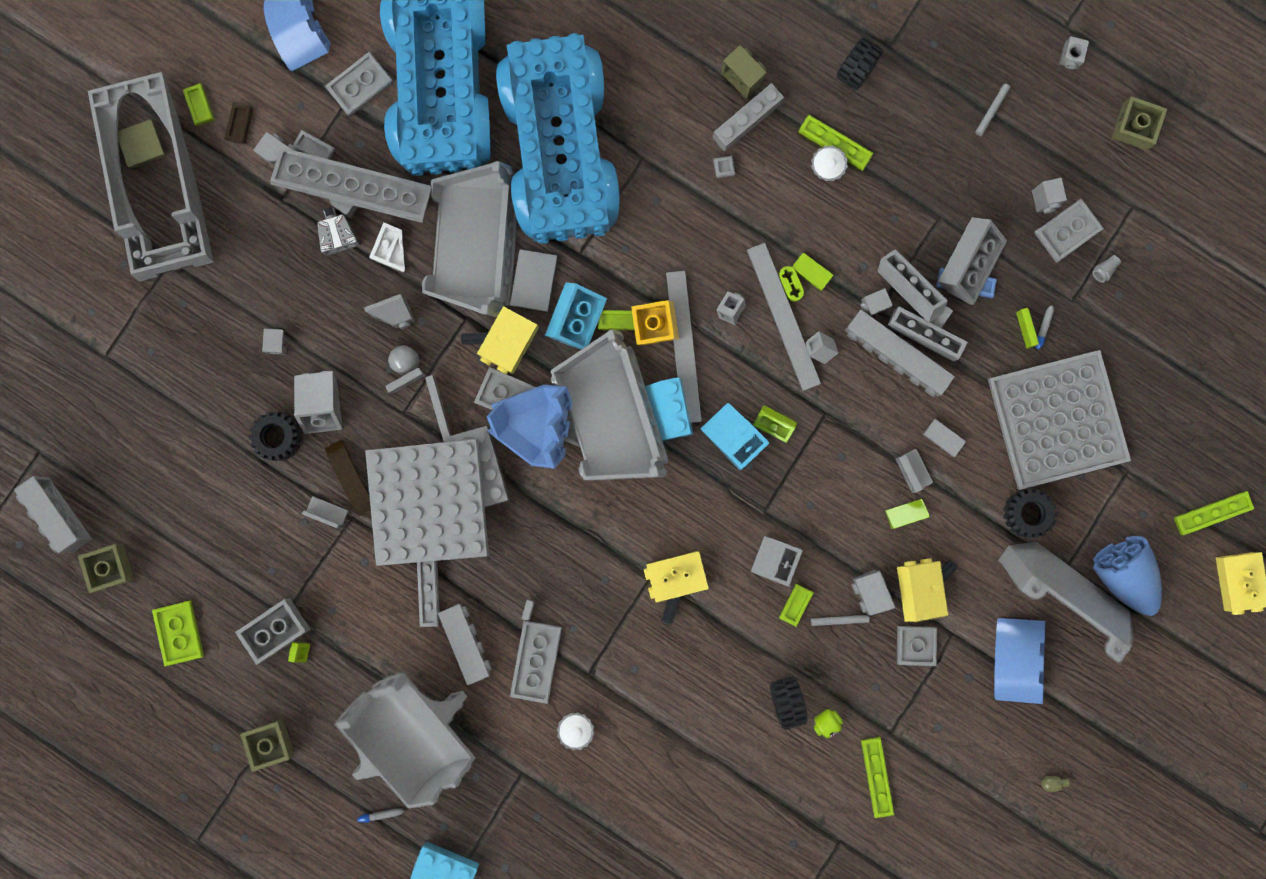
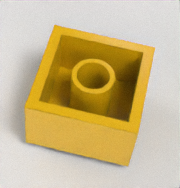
(655, 322)

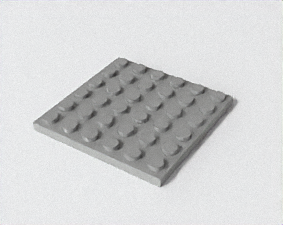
(1059, 420)
(427, 502)

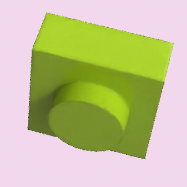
(299, 652)

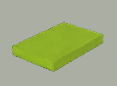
(178, 633)

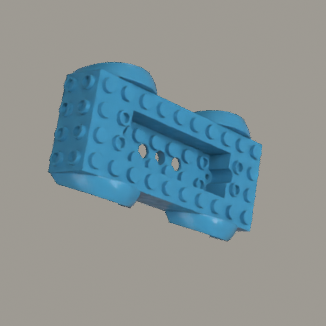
(564, 82)
(420, 127)

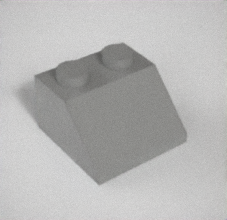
(872, 593)

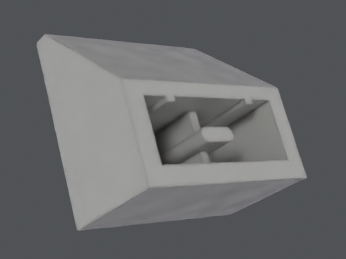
(776, 561)

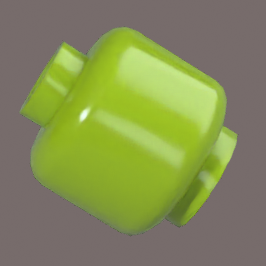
(828, 723)

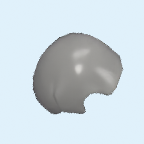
(403, 359)

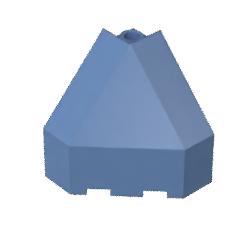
(533, 424)

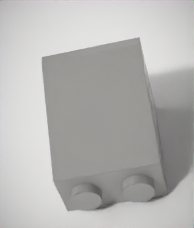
(317, 402)

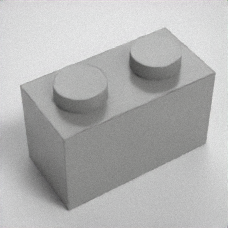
(1049, 195)

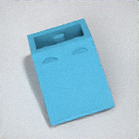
(734, 436)

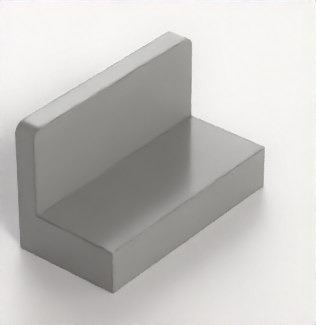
(914, 471)
(326, 512)

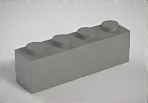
(748, 117)
(912, 286)
(926, 334)
(464, 643)

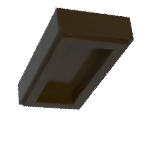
(238, 123)

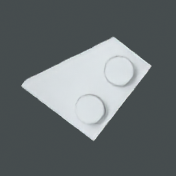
(389, 248)

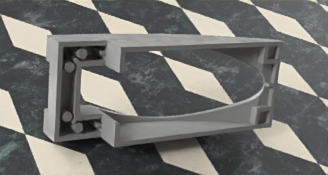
(142, 259)

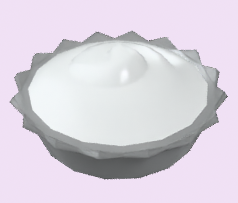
(829, 163)
(575, 731)

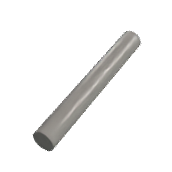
(992, 110)
(839, 620)

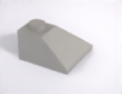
(392, 311)

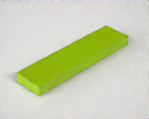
(827, 136)
(1214, 513)
(877, 777)

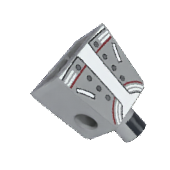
(335, 233)

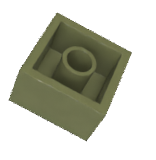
(743, 71)
(1139, 123)
(106, 568)
(267, 745)

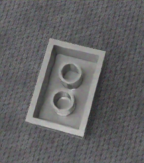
(272, 631)

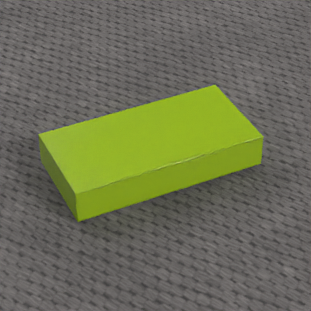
(198, 105)
(812, 271)
(616, 320)
(1027, 328)
(796, 605)

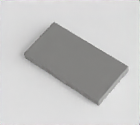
(535, 661)

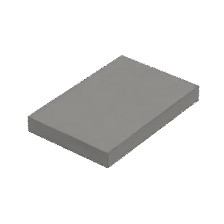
(359, 84)
(1068, 230)
(533, 280)

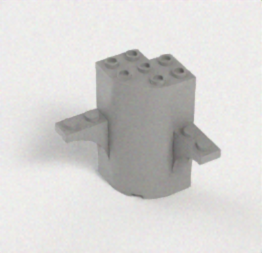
(407, 740)

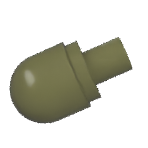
(1054, 783)

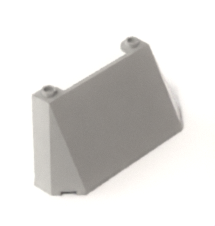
(474, 239)
(612, 412)
(1039, 571)

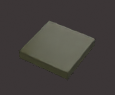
(140, 144)

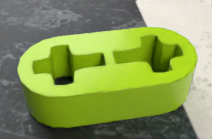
(794, 281)

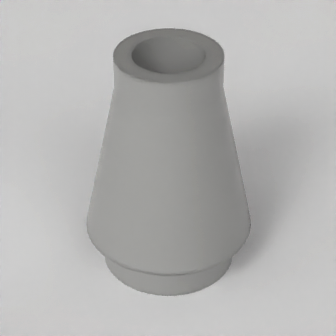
(1106, 269)

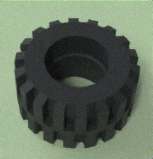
(859, 63)
(260, 431)
(1044, 507)
(788, 702)

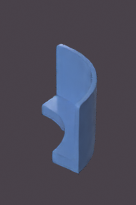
(295, 31)
(1019, 660)

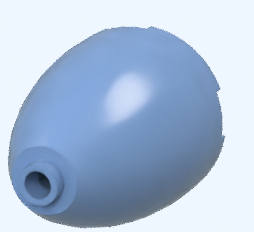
(1131, 574)

